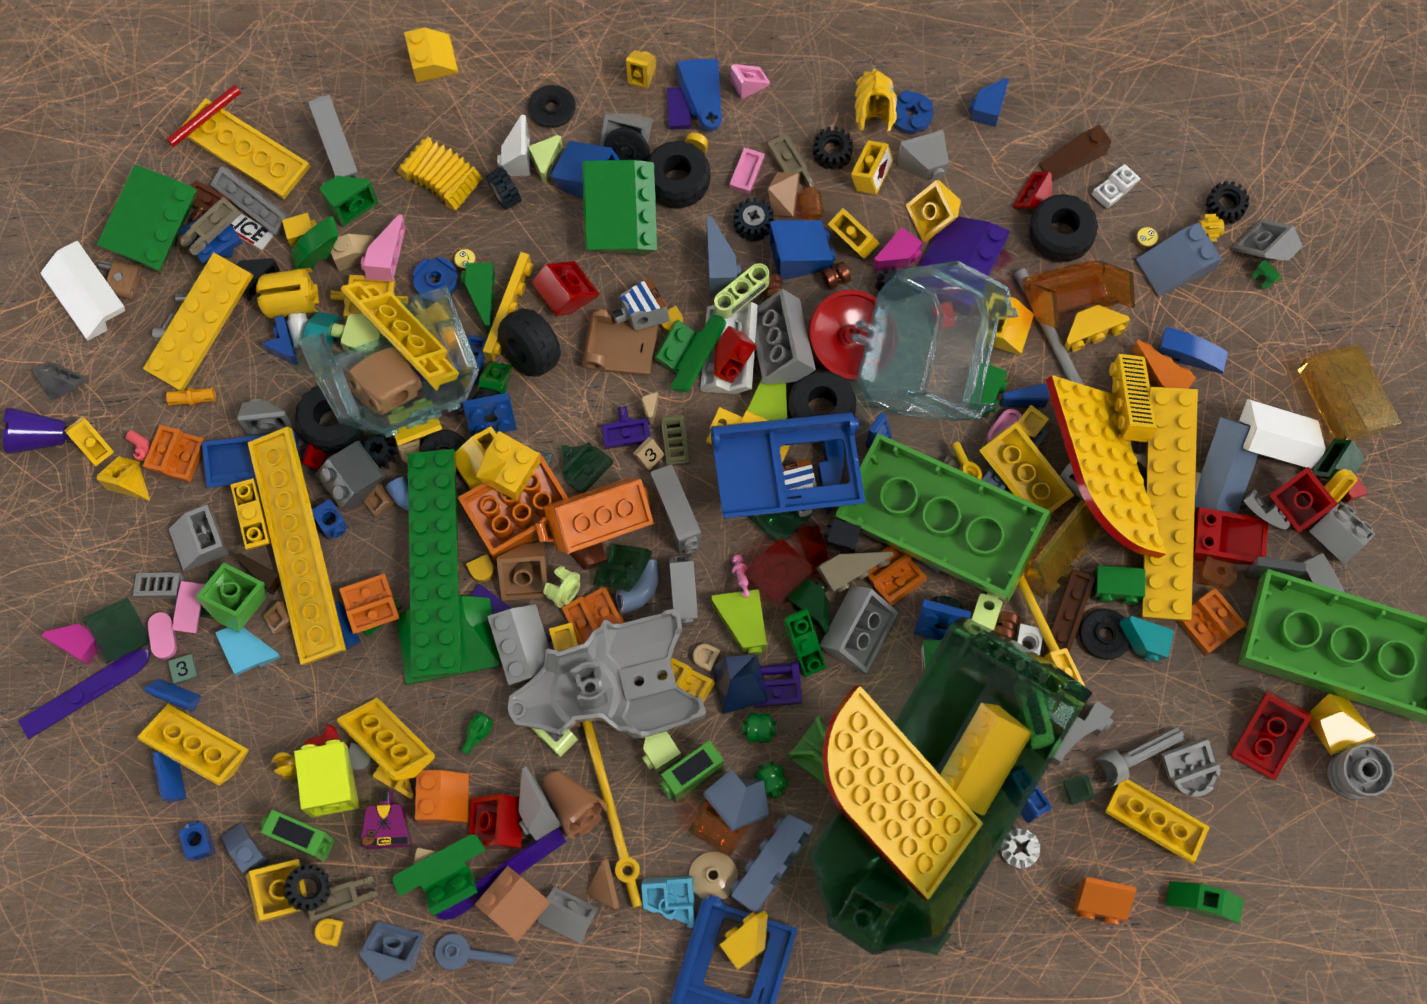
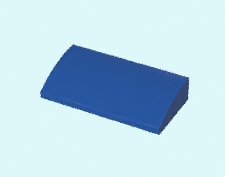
(230, 460)

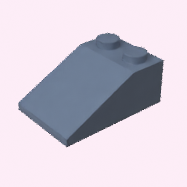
(721, 260)
(1179, 260)

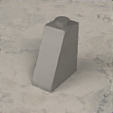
(683, 587)

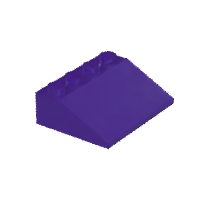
(970, 242)

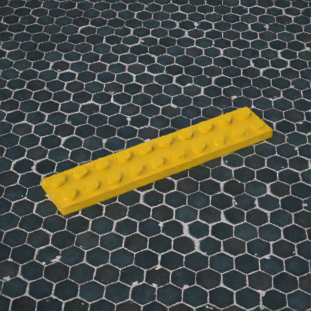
(1172, 500)
(296, 546)

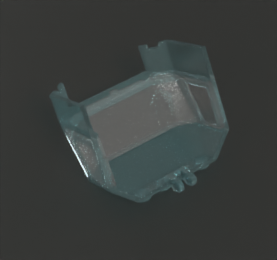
(440, 318)
(932, 341)

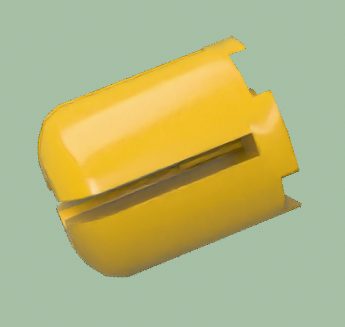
(287, 293)

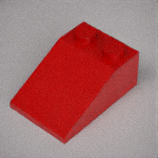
(1271, 734)

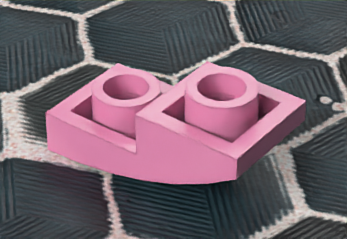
(187, 607)

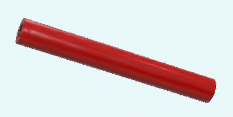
(203, 116)

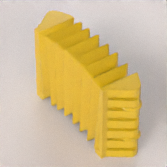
(441, 172)

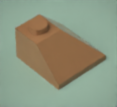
(523, 572)

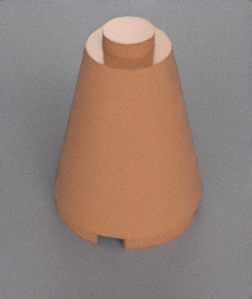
(573, 804)

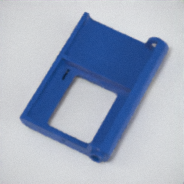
(752, 468)
(690, 980)

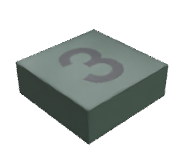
(183, 669)

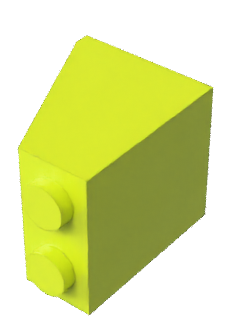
(326, 779)

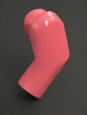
(141, 445)

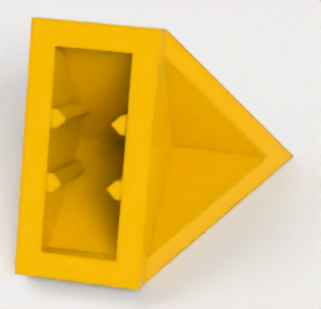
(124, 477)

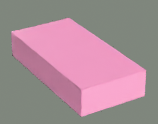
(747, 171)

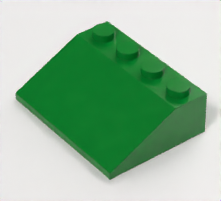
(619, 206)
(148, 218)

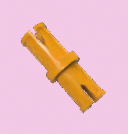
(191, 396)

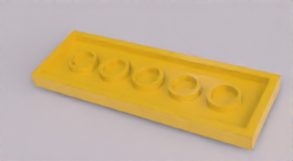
(249, 151)
(198, 322)

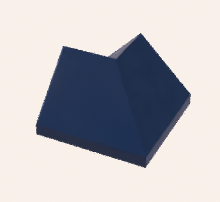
(739, 682)

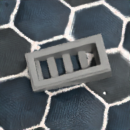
(176, 579)

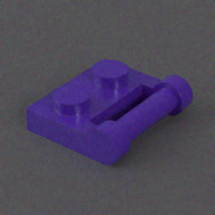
(782, 691)

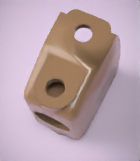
(384, 381)

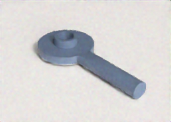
(454, 952)

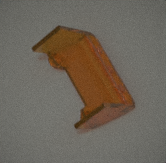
(1078, 287)

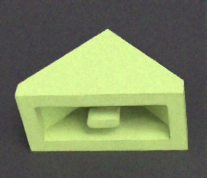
(544, 156)

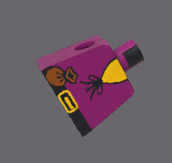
(385, 825)

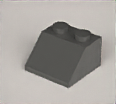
(350, 475)

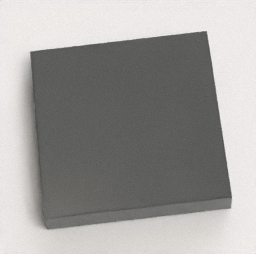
(1287, 567)

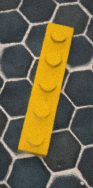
(509, 304)

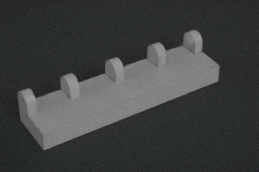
(249, 200)

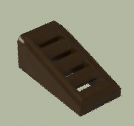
(269, 577)

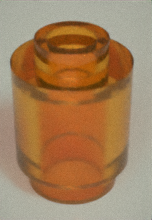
(811, 203)

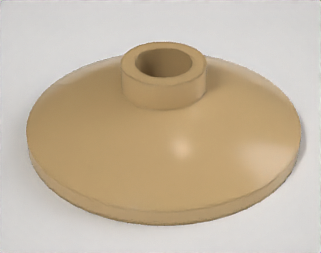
(716, 862)

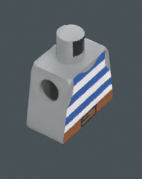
(642, 306)
(799, 476)

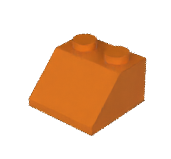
(442, 797)
(1103, 900)

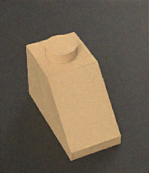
(350, 249)

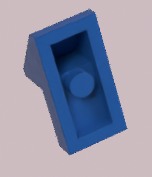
(281, 346)

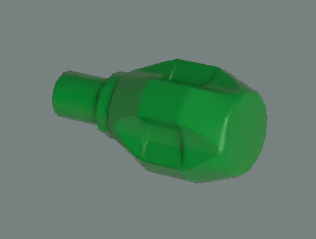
(477, 731)

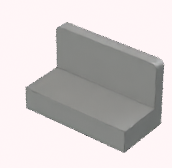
(568, 915)

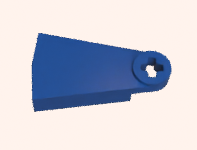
(701, 89)

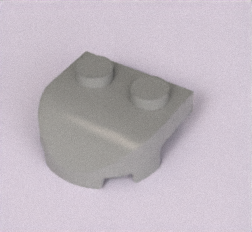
(1192, 767)

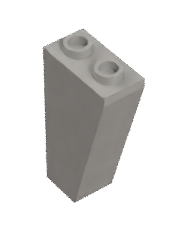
(333, 137)
(676, 509)

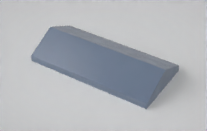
(1226, 468)

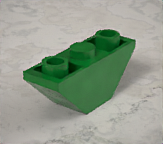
(804, 642)
(1204, 901)

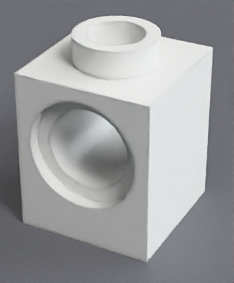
(1030, 634)

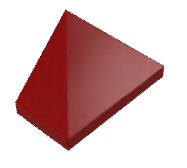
(1035, 191)

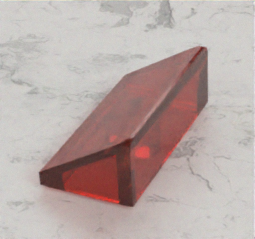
(812, 545)

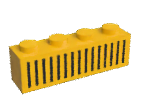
(1133, 398)

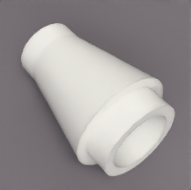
(296, 325)

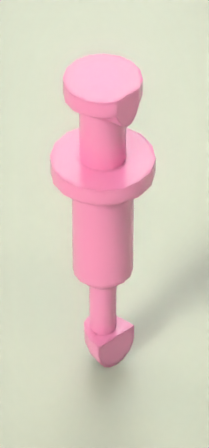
(738, 570)

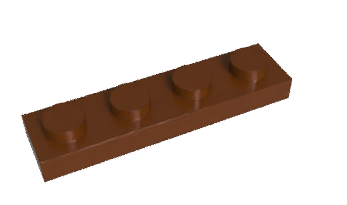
(1071, 609)

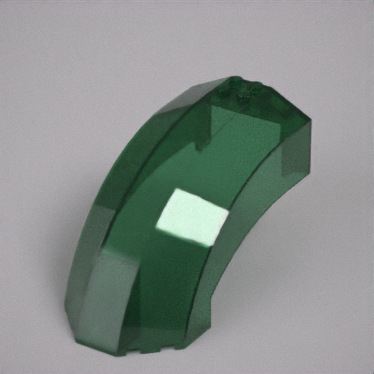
(970, 667)

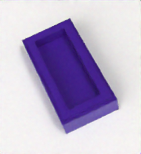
(678, 109)

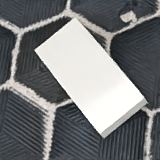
(1116, 186)

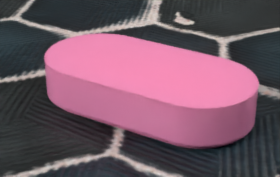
(1005, 420)
(162, 636)

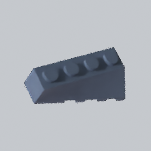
(772, 863)

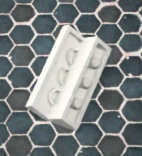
(81, 290)
(745, 321)
(1282, 434)

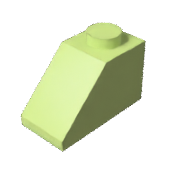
(660, 751)

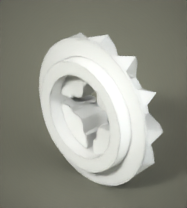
(1020, 859)

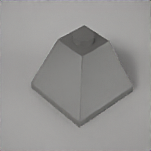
(626, 120)
(924, 156)
(1270, 241)
(262, 417)
(535, 808)

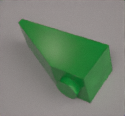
(480, 286)

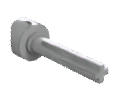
(1117, 765)

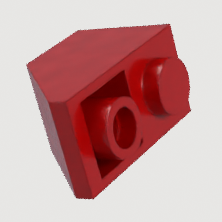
(732, 354)

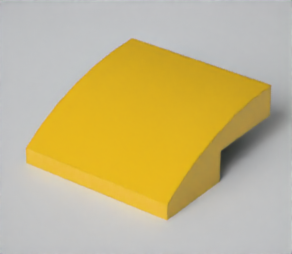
(690, 680)

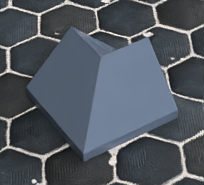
(738, 800)
(391, 950)

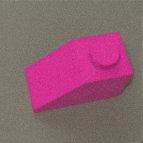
(899, 252)
(73, 640)

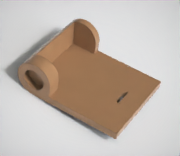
(618, 346)

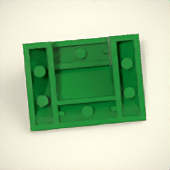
(477, 640)

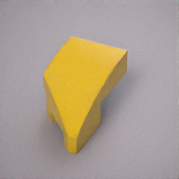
(1032, 421)
(401, 786)

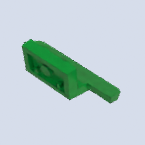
(686, 350)
(443, 875)

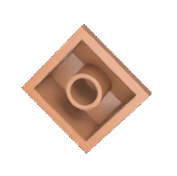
(512, 903)

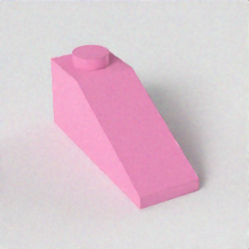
(384, 252)

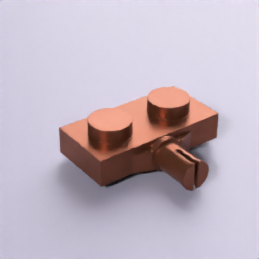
(205, 199)

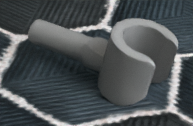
(158, 332)

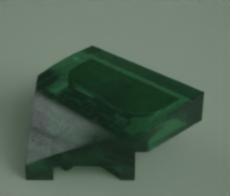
(584, 466)

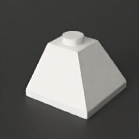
(515, 150)

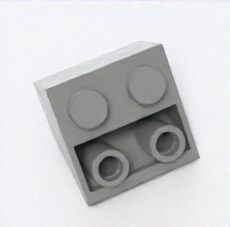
(1343, 532)
(198, 538)

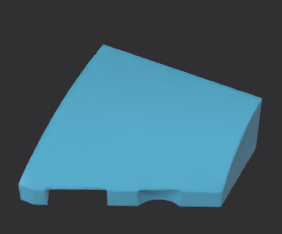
(245, 650)
(670, 897)

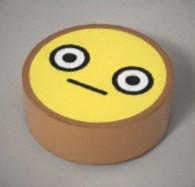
(1146, 238)
(464, 256)

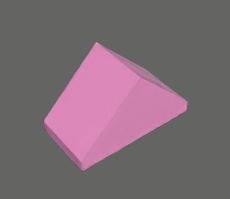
(748, 80)

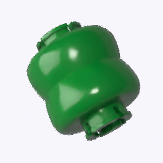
(759, 728)
(773, 779)

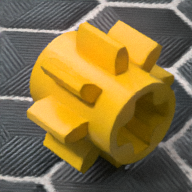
(1212, 226)

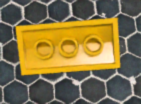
(1025, 469)
(387, 740)
(194, 745)
(1157, 820)

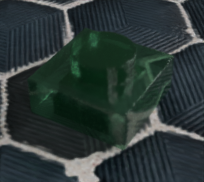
(1079, 790)

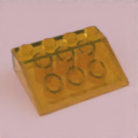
(1348, 393)
(1062, 550)

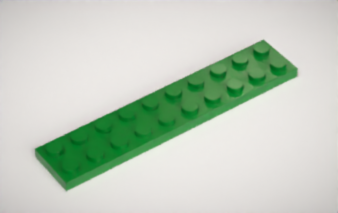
(434, 565)

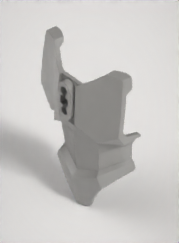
(600, 679)

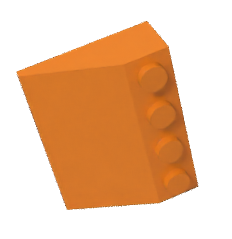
(507, 522)

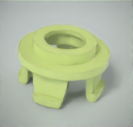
(567, 591)

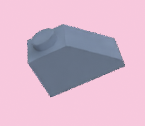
(244, 849)

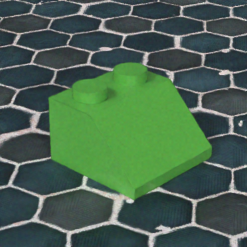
(232, 596)

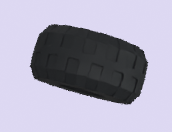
(684, 157)
(1068, 210)
(529, 342)
(820, 385)
(326, 439)

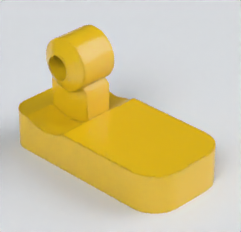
(1340, 484)

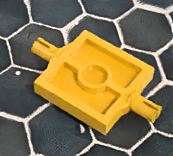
(383, 286)

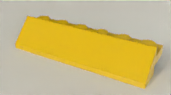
(403, 332)

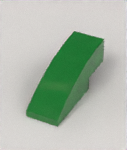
(315, 244)

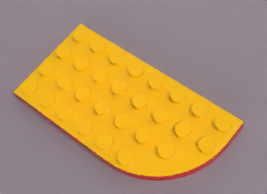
(1105, 465)
(894, 794)

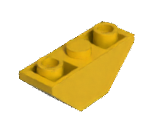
(1094, 326)
(250, 514)

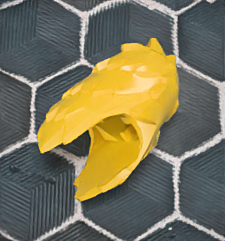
(875, 99)

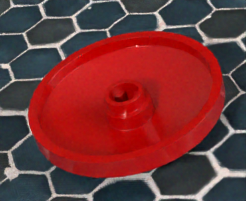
(833, 328)

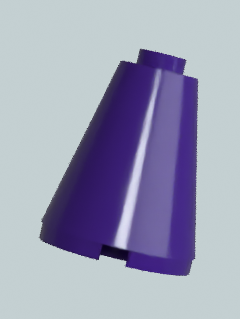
(31, 431)

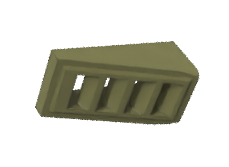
(673, 421)

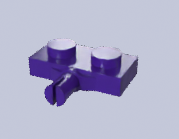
(625, 431)

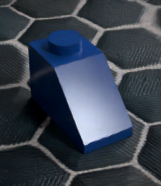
(988, 103)

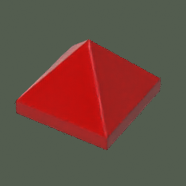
(314, 458)

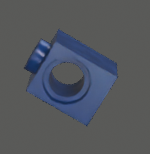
(323, 513)
(204, 848)

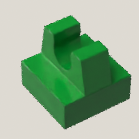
(1271, 274)

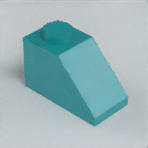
(321, 323)
(1148, 638)

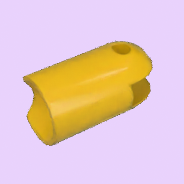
(285, 766)

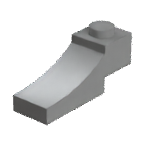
(1094, 722)

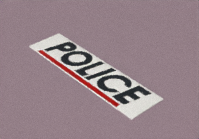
(251, 231)

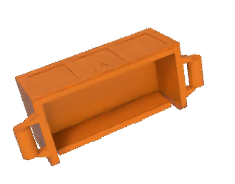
(596, 515)

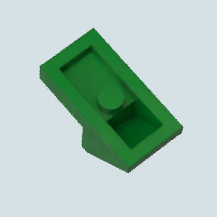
(496, 377)

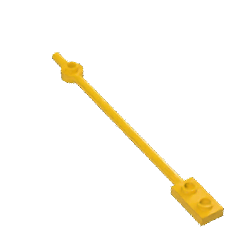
(563, 638)
(1060, 658)

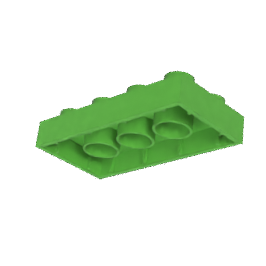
(946, 517)
(1338, 644)

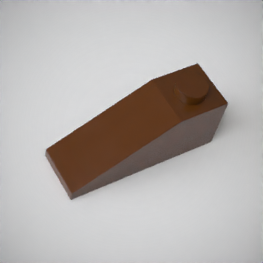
(1077, 153)

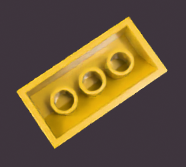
(985, 756)

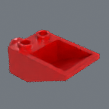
(1229, 536)

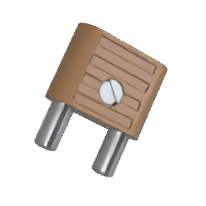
(122, 277)

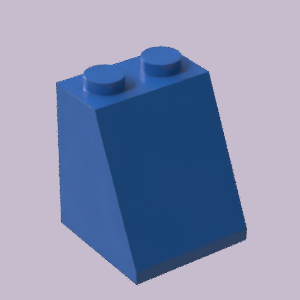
(568, 170)
(800, 247)

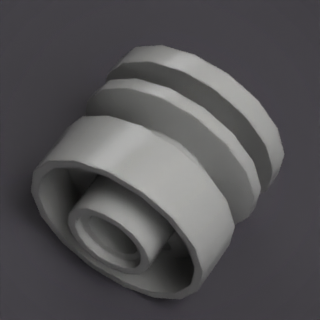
(1361, 771)

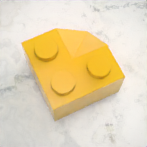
(508, 465)

